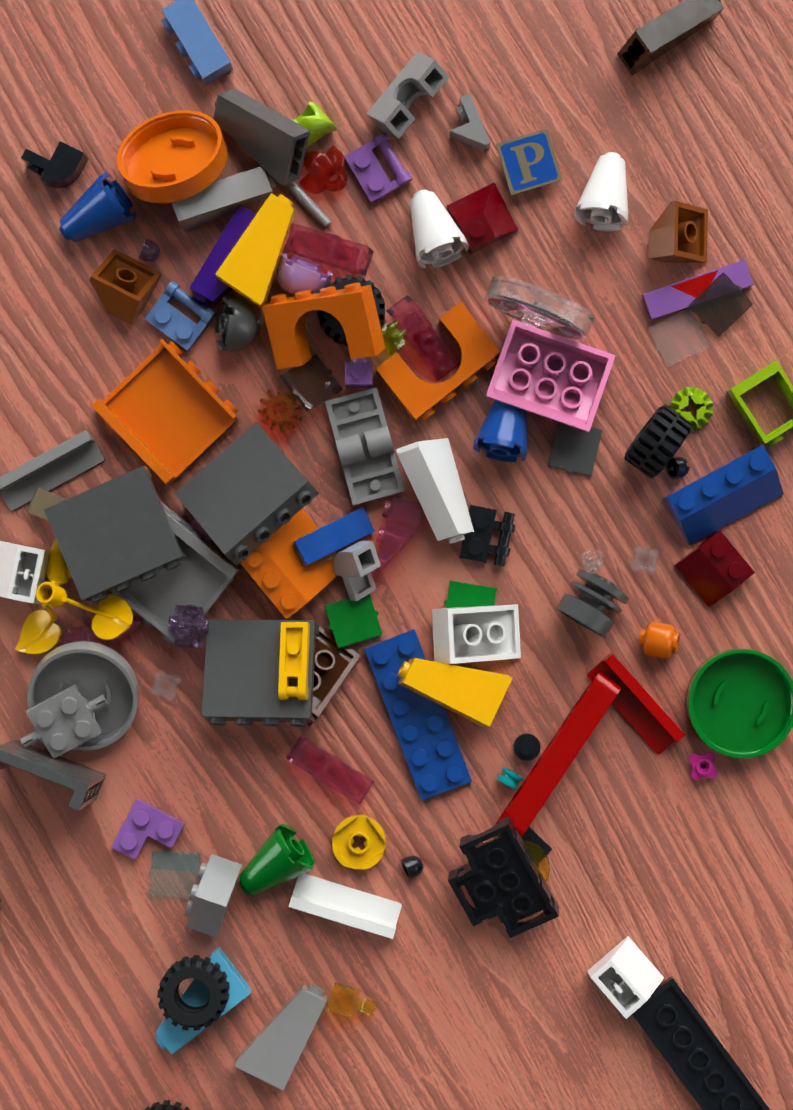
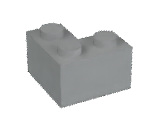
(212, 896)

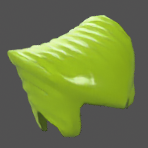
(316, 122)

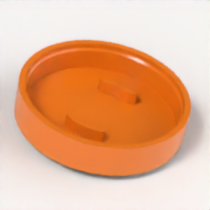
(172, 156)

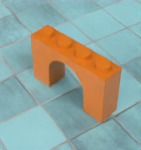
(350, 306)
(476, 353)

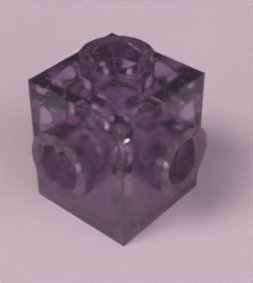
(188, 626)

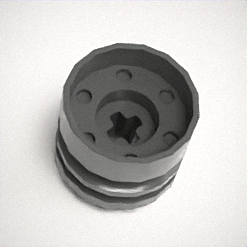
(592, 602)

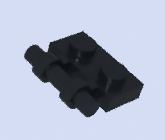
(477, 543)

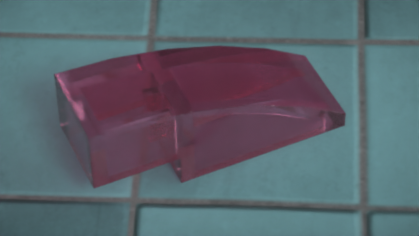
(329, 249)
(330, 769)

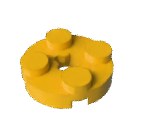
(356, 857)

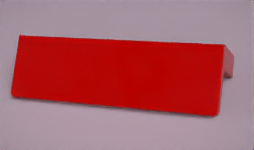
(639, 706)

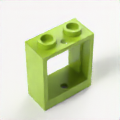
(786, 388)

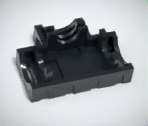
(502, 880)

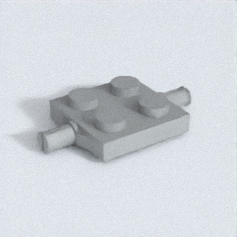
(64, 721)

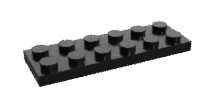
(695, 1051)

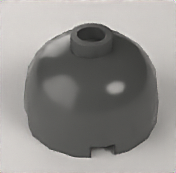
(236, 324)

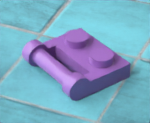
(370, 173)

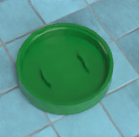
(740, 703)

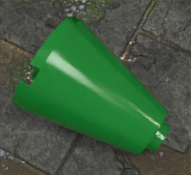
(276, 862)

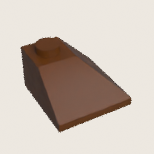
(679, 234)
(124, 285)

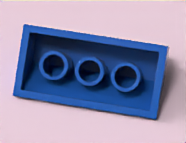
(725, 495)

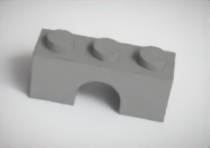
(417, 78)

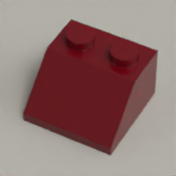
(714, 568)

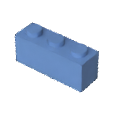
(196, 40)

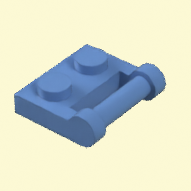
(176, 324)

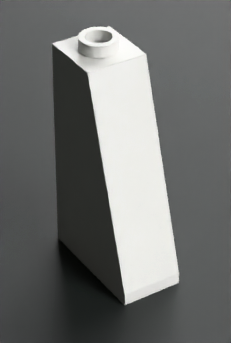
(437, 487)

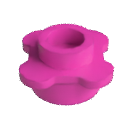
(707, 759)

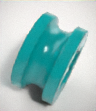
(509, 778)

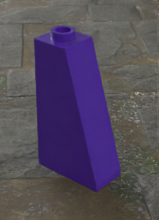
(206, 285)

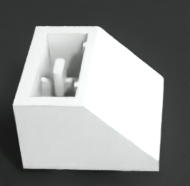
(21, 571)
(626, 977)

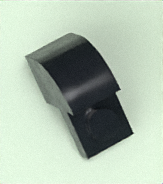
(61, 170)

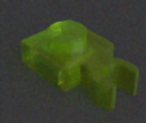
(393, 337)

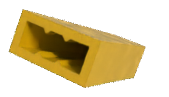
(257, 253)
(459, 689)

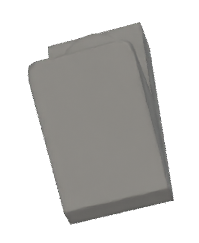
(472, 132)

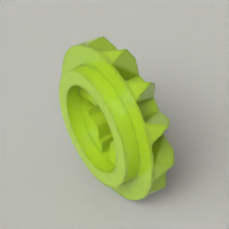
(698, 397)

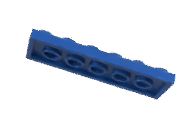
(418, 722)

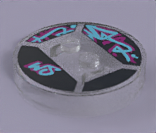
(539, 308)

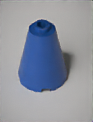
(97, 210)
(503, 433)

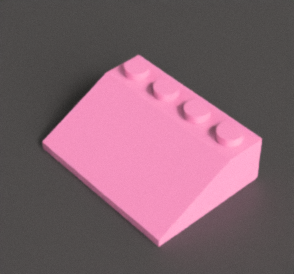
(550, 376)

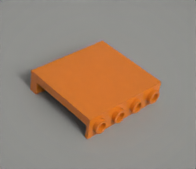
(167, 412)

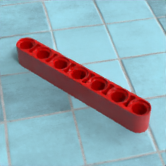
(561, 751)

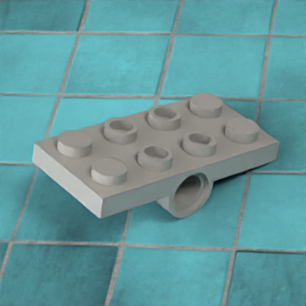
(364, 446)

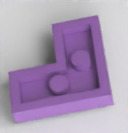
(146, 821)

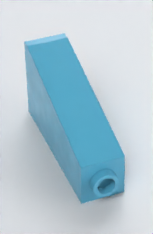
(197, 995)

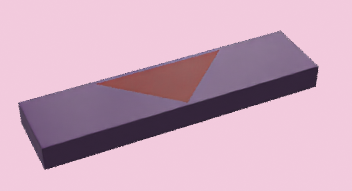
(681, 294)

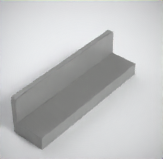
(50, 469)

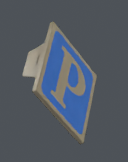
(529, 162)

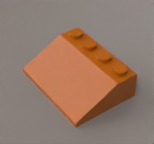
(281, 572)

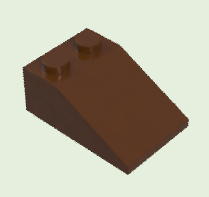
(330, 669)

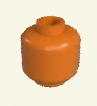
(659, 640)

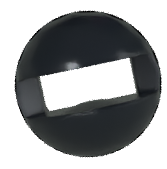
(681, 464)
(412, 866)

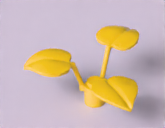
(41, 632)

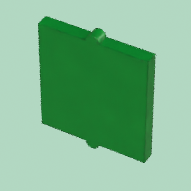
(469, 595)
(353, 621)

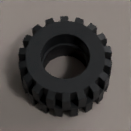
(331, 325)
(658, 441)
(181, 1012)

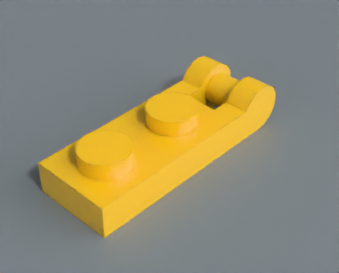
(294, 660)

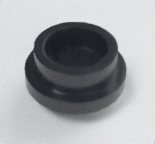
(526, 747)

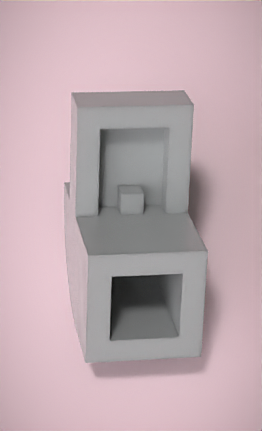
(356, 567)

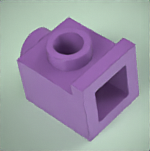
(359, 373)

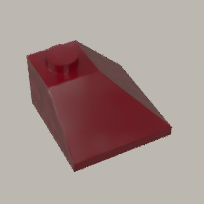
(482, 217)

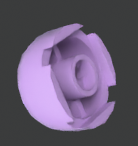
(301, 275)

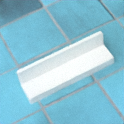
(345, 905)

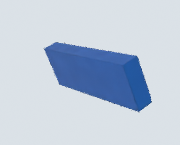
(333, 536)

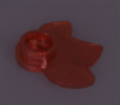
(321, 169)

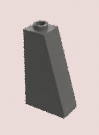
(264, 134)

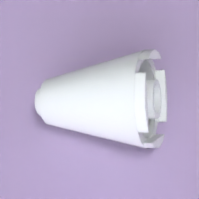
(605, 195)
(435, 232)

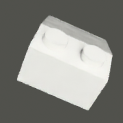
(476, 634)

